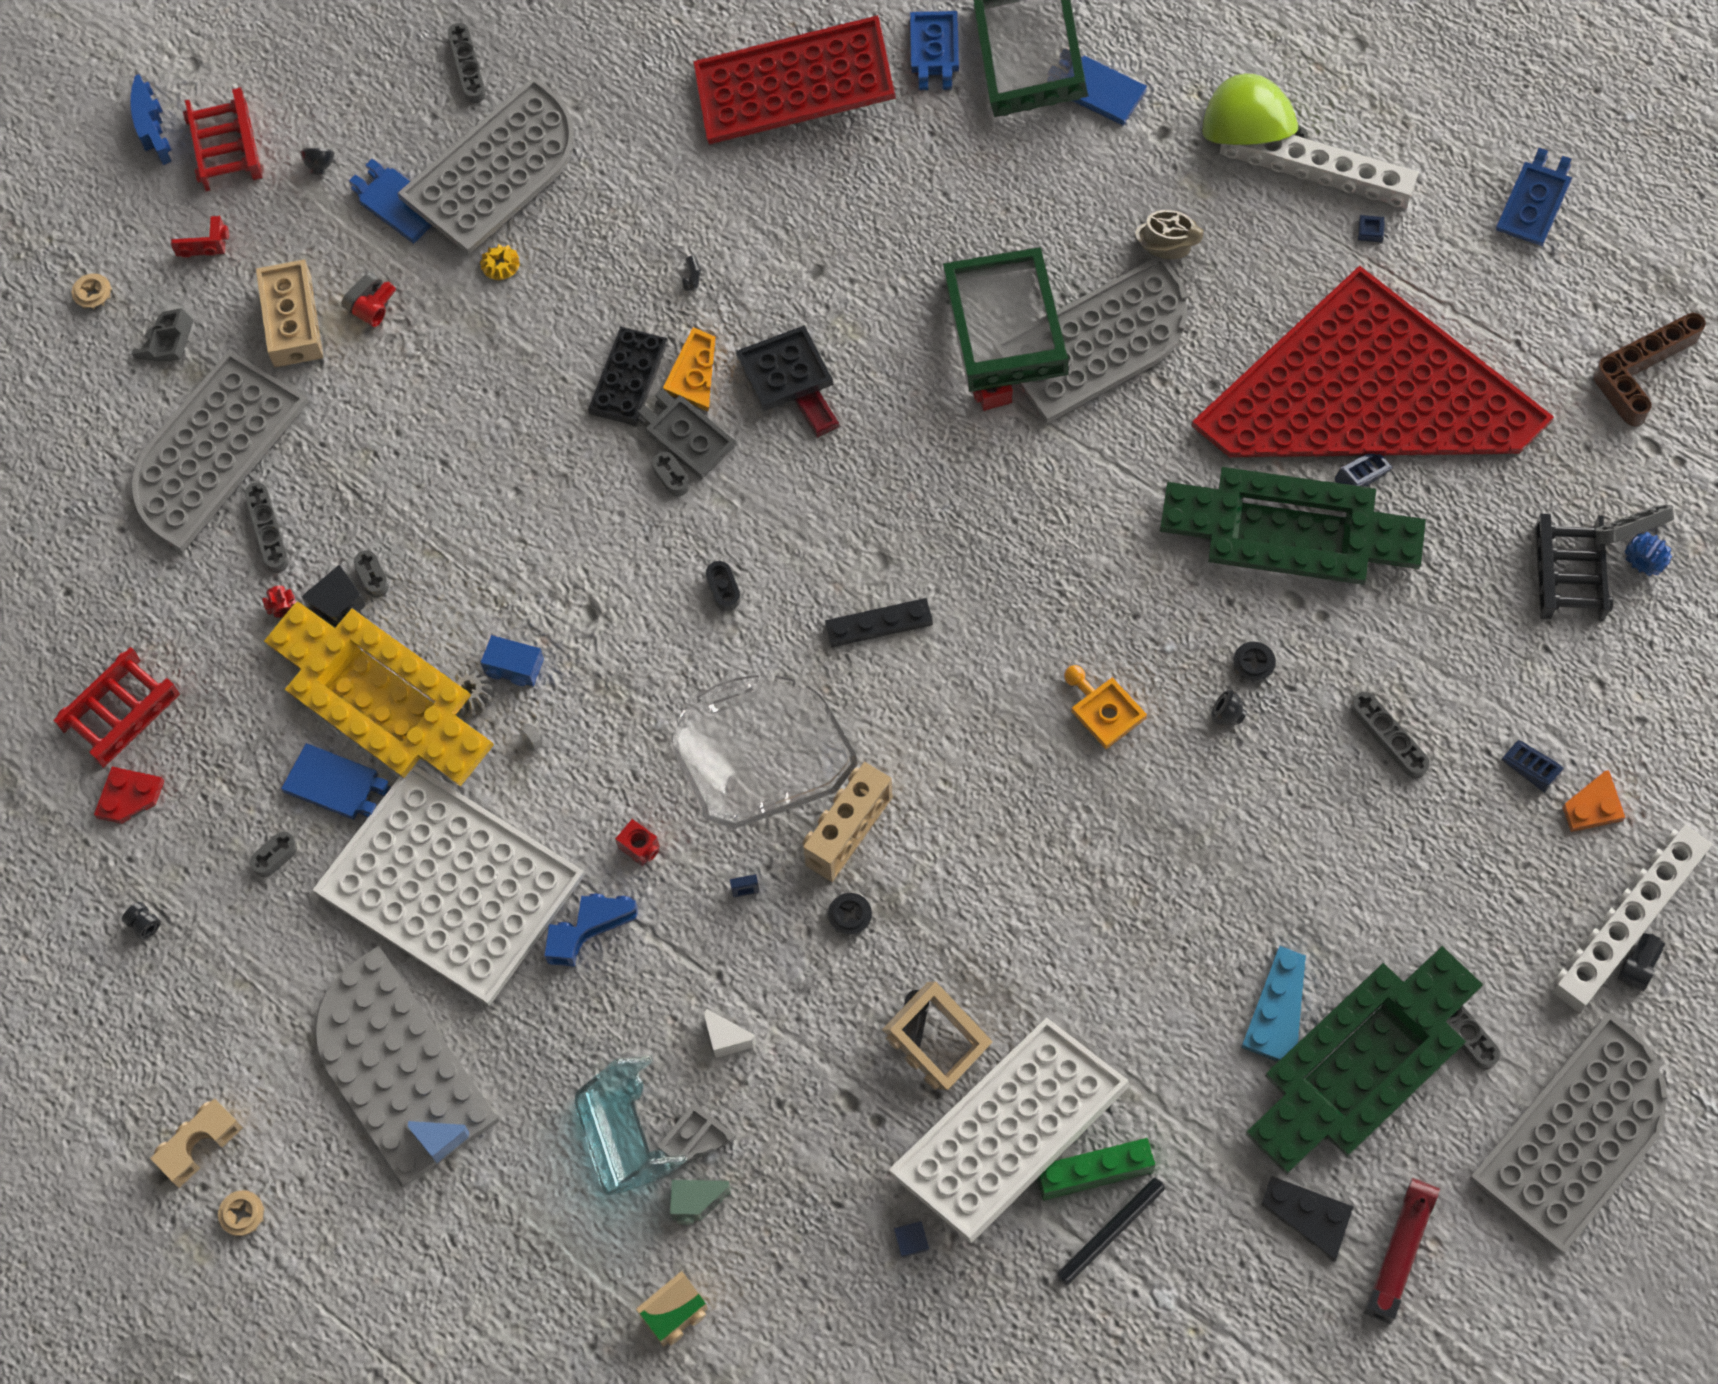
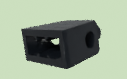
(334, 597)

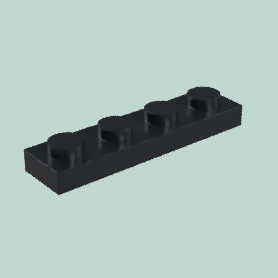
(879, 622)

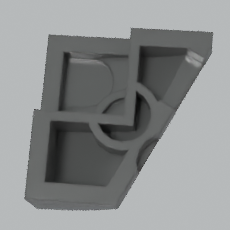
(166, 337)

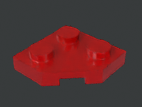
(127, 794)

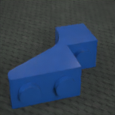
(594, 917)

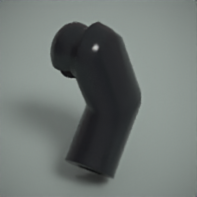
(694, 272)

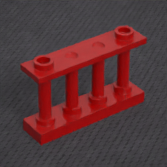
(245, 144)
(124, 730)

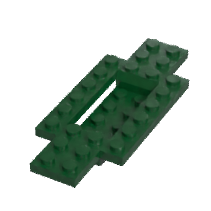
(1289, 538)
(1372, 1068)

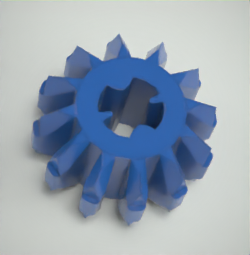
(1648, 554)

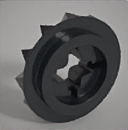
(1264, 656)
(848, 902)

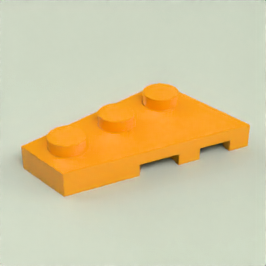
(693, 370)

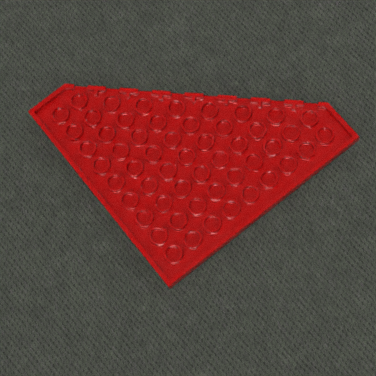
(1369, 380)

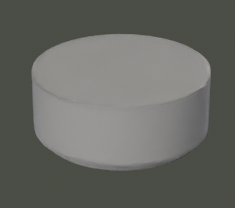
(530, 737)

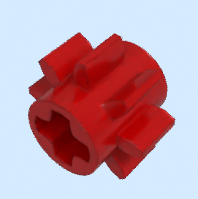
(278, 601)

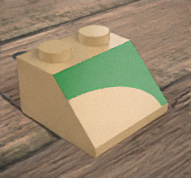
(672, 1310)

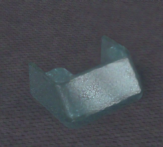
(614, 1129)

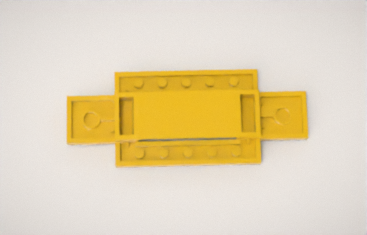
(373, 702)

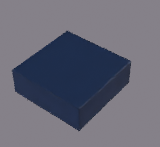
(1371, 228)
(744, 885)
(911, 1239)

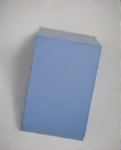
(438, 1138)

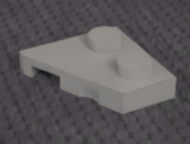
(695, 1135)

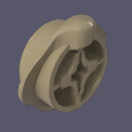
(1169, 234)

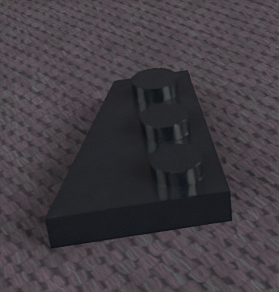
(1309, 1213)

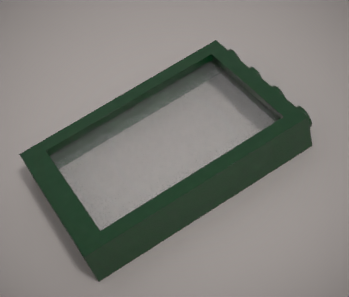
(1029, 54)
(1005, 319)

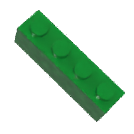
(1097, 1169)

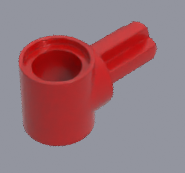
(372, 308)

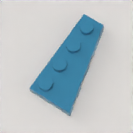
(1277, 1014)

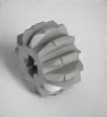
(480, 689)

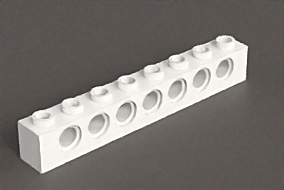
(1330, 161)
(1578, 992)

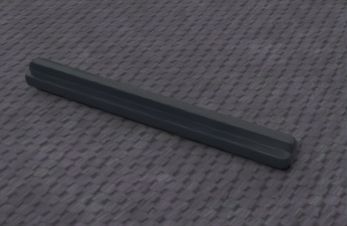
(1110, 1231)

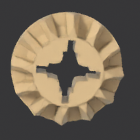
(89, 283)
(237, 1201)

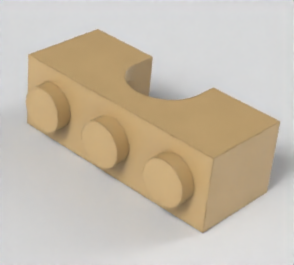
(176, 1155)

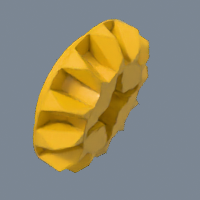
(502, 270)

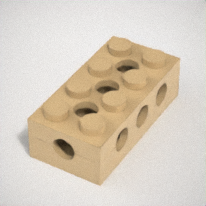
(289, 313)
(847, 821)

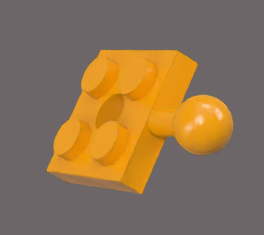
(1108, 695)

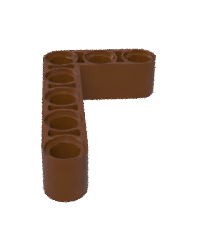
(1622, 371)

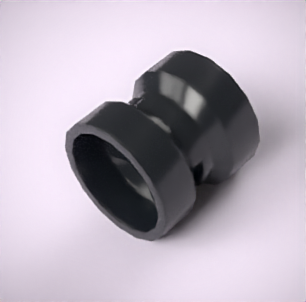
(140, 919)

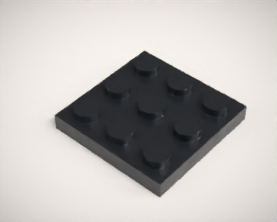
(784, 368)

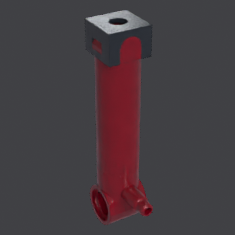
(1401, 1251)

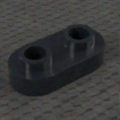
(723, 587)

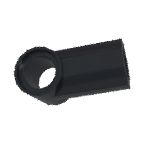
(1639, 967)
(915, 1027)

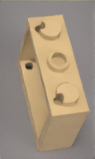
(953, 1012)

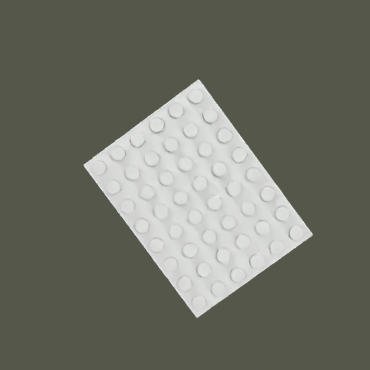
(449, 884)

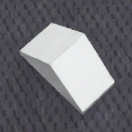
(727, 1036)

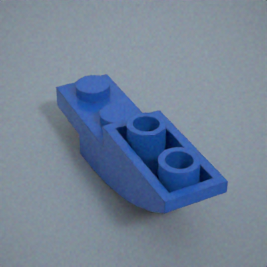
(147, 119)

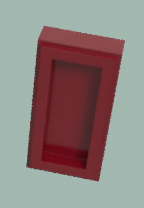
(817, 413)

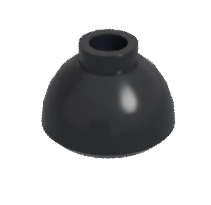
(317, 159)
(1228, 709)

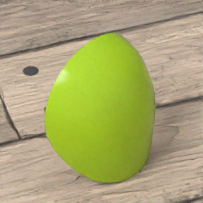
(1248, 112)

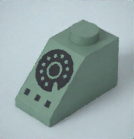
(696, 1199)

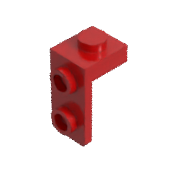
(203, 245)

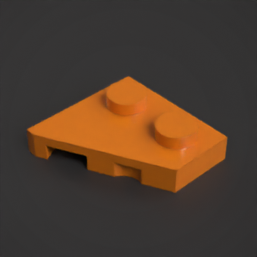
(1594, 805)

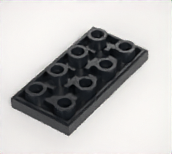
(628, 376)

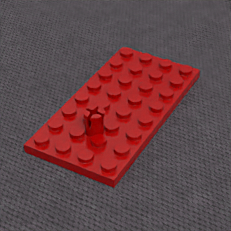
(794, 79)

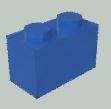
(512, 661)

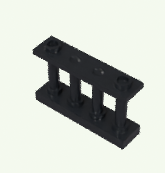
(1549, 578)

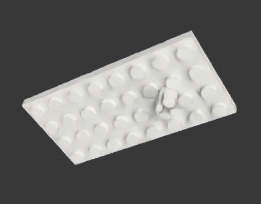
(1008, 1129)

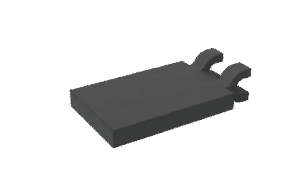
(686, 433)

